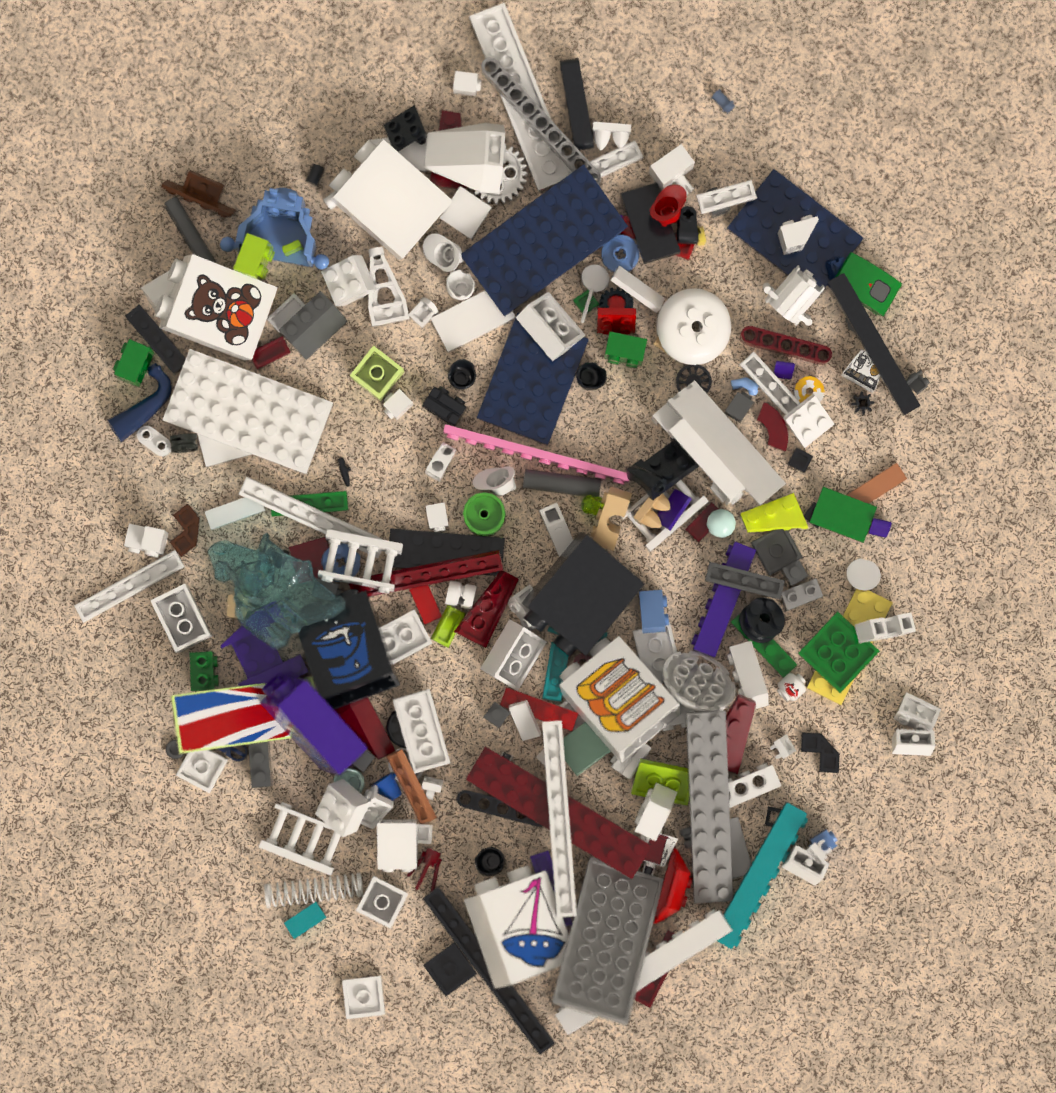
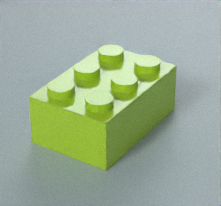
(254, 257)

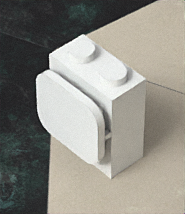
(397, 844)

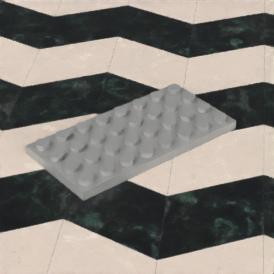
(607, 942)

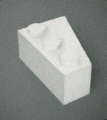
(748, 673)

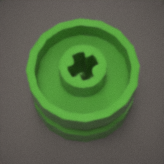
(484, 525)

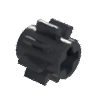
(867, 404)

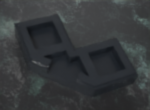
(828, 754)

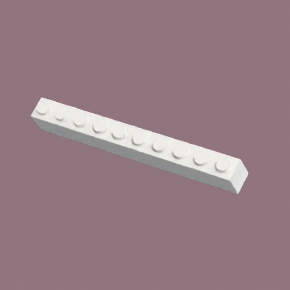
(662, 960)

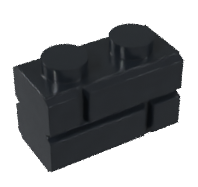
(445, 406)

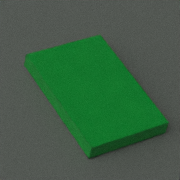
(843, 514)

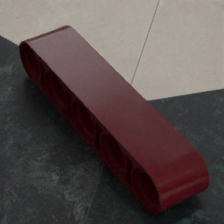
(795, 343)

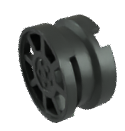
(183, 443)

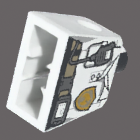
(862, 372)

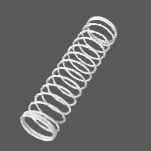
(268, 890)

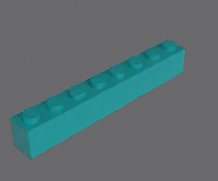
(761, 871)

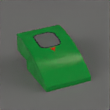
(871, 284)

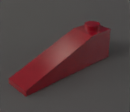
(367, 726)

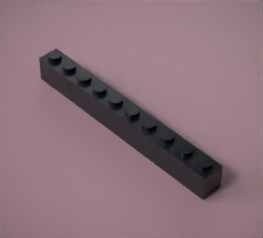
(507, 995)

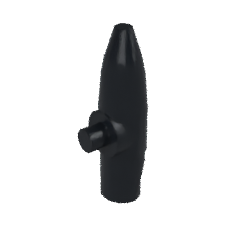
(344, 471)

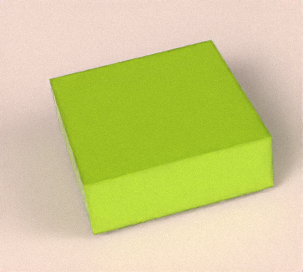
(292, 247)

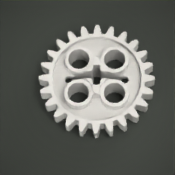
(509, 185)

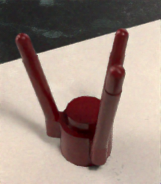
(430, 858)

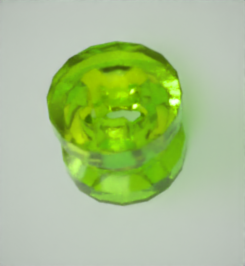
(591, 504)

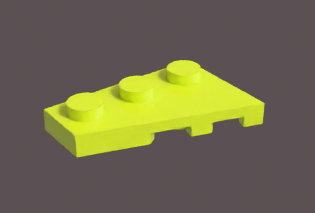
(777, 514)

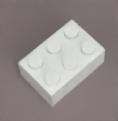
(181, 618)

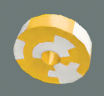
(808, 382)

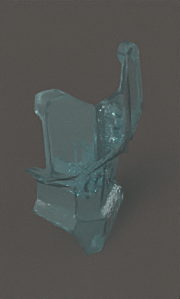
(272, 590)

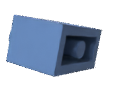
(652, 611)

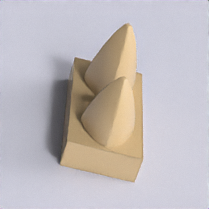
(647, 516)

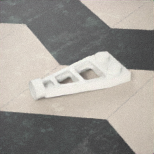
(389, 312)

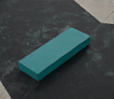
(556, 665)

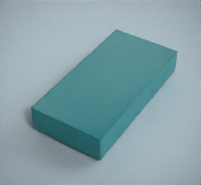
(305, 920)

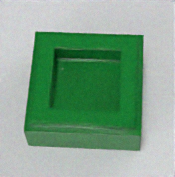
(581, 300)

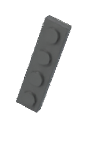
(744, 580)

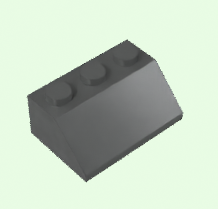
(313, 325)

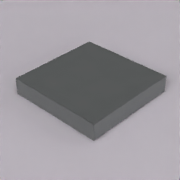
(776, 550)

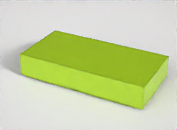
(448, 623)

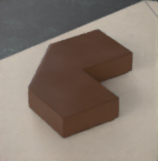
(188, 538)

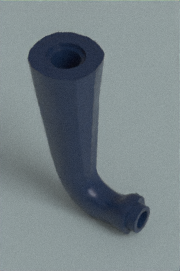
(134, 417)

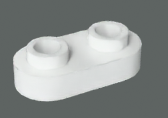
(154, 440)

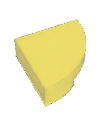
(701, 236)

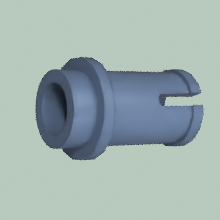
(726, 105)

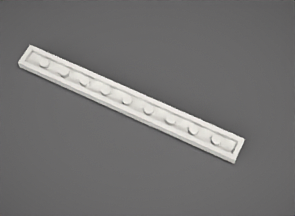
(559, 819)

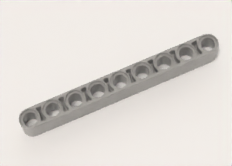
(537, 114)

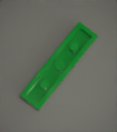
(323, 501)
(770, 652)

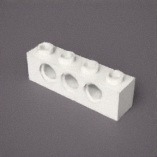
(770, 782)

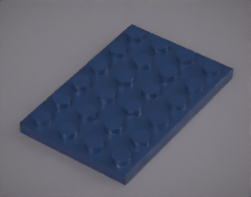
(783, 201)
(529, 386)

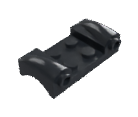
(662, 469)

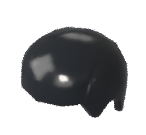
(461, 374)
(591, 376)
(490, 861)

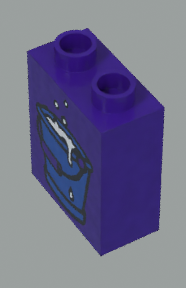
(312, 723)

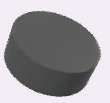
(172, 750)

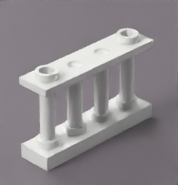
(654, 540)
(354, 542)
(289, 849)

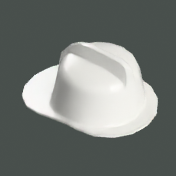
(442, 252)
(497, 480)

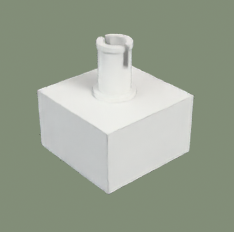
(673, 169)

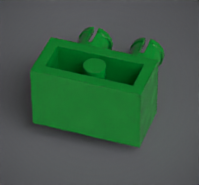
(203, 671)

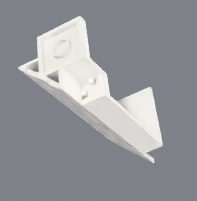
(717, 445)

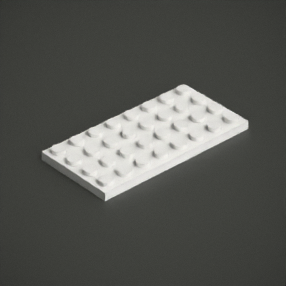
(247, 411)

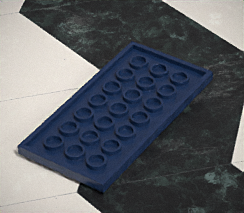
(544, 240)

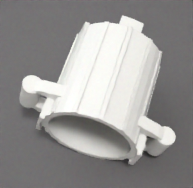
(794, 295)

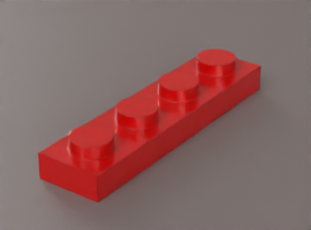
(541, 709)

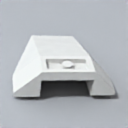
(468, 155)

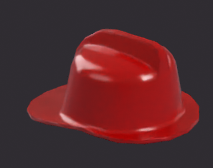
(668, 204)

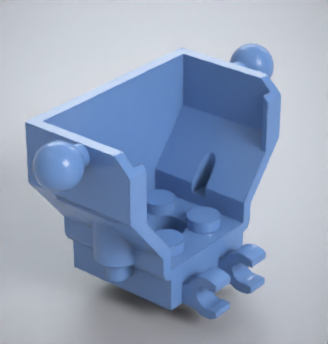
(280, 220)

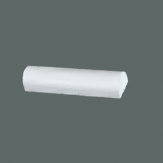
(769, 383)

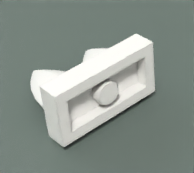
(602, 133)

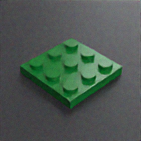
(837, 652)

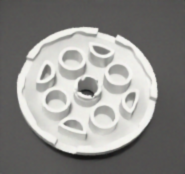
(676, 331)
(697, 685)

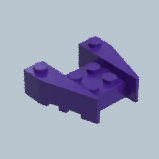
(261, 660)

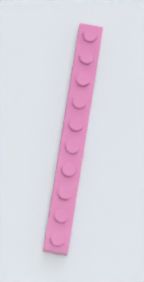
(528, 452)

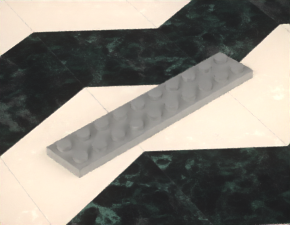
(709, 806)

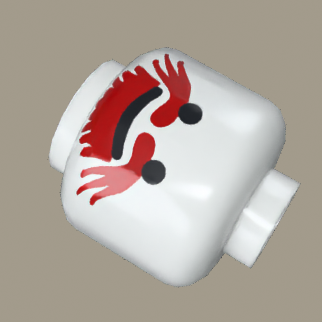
(791, 687)

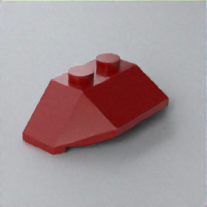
(673, 889)

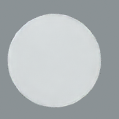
(863, 574)

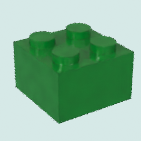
(625, 350)
(133, 363)

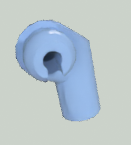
(745, 383)

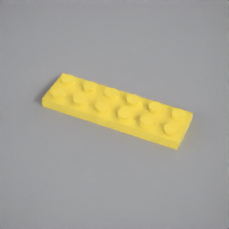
(862, 607)

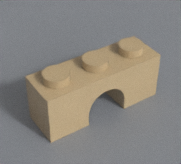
(615, 503)

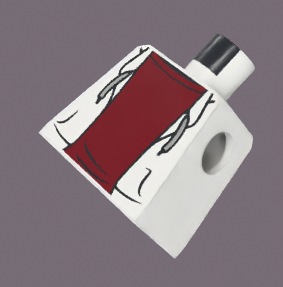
(658, 853)

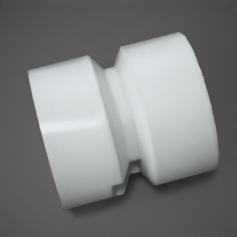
(461, 595)

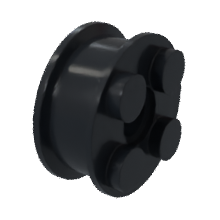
(764, 630)

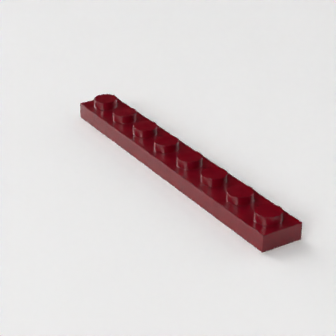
(438, 572)

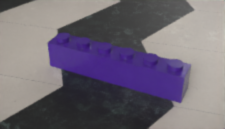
(722, 604)

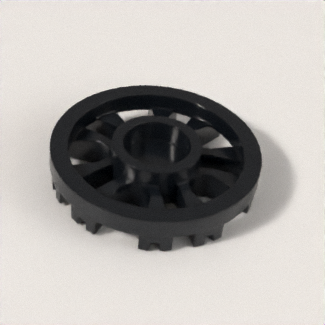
(689, 379)

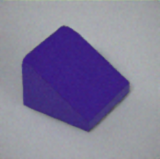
(784, 369)
(880, 527)

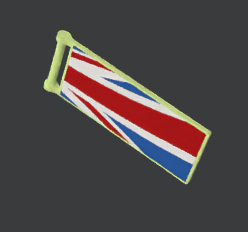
(224, 718)

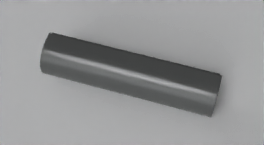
(187, 229)
(561, 483)

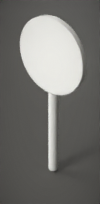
(595, 279)

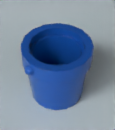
(388, 787)

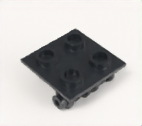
(405, 129)

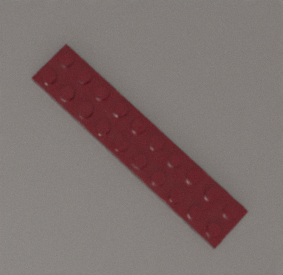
(530, 797)

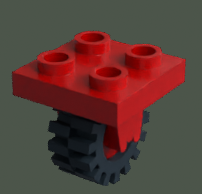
(616, 313)

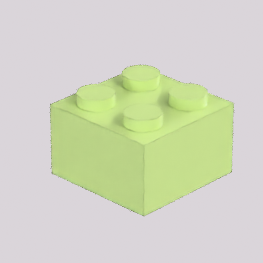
(377, 373)

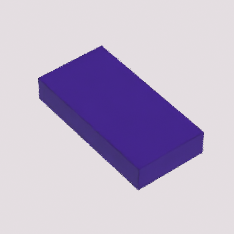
(678, 503)

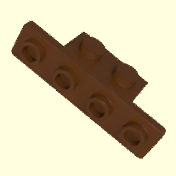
(201, 191)

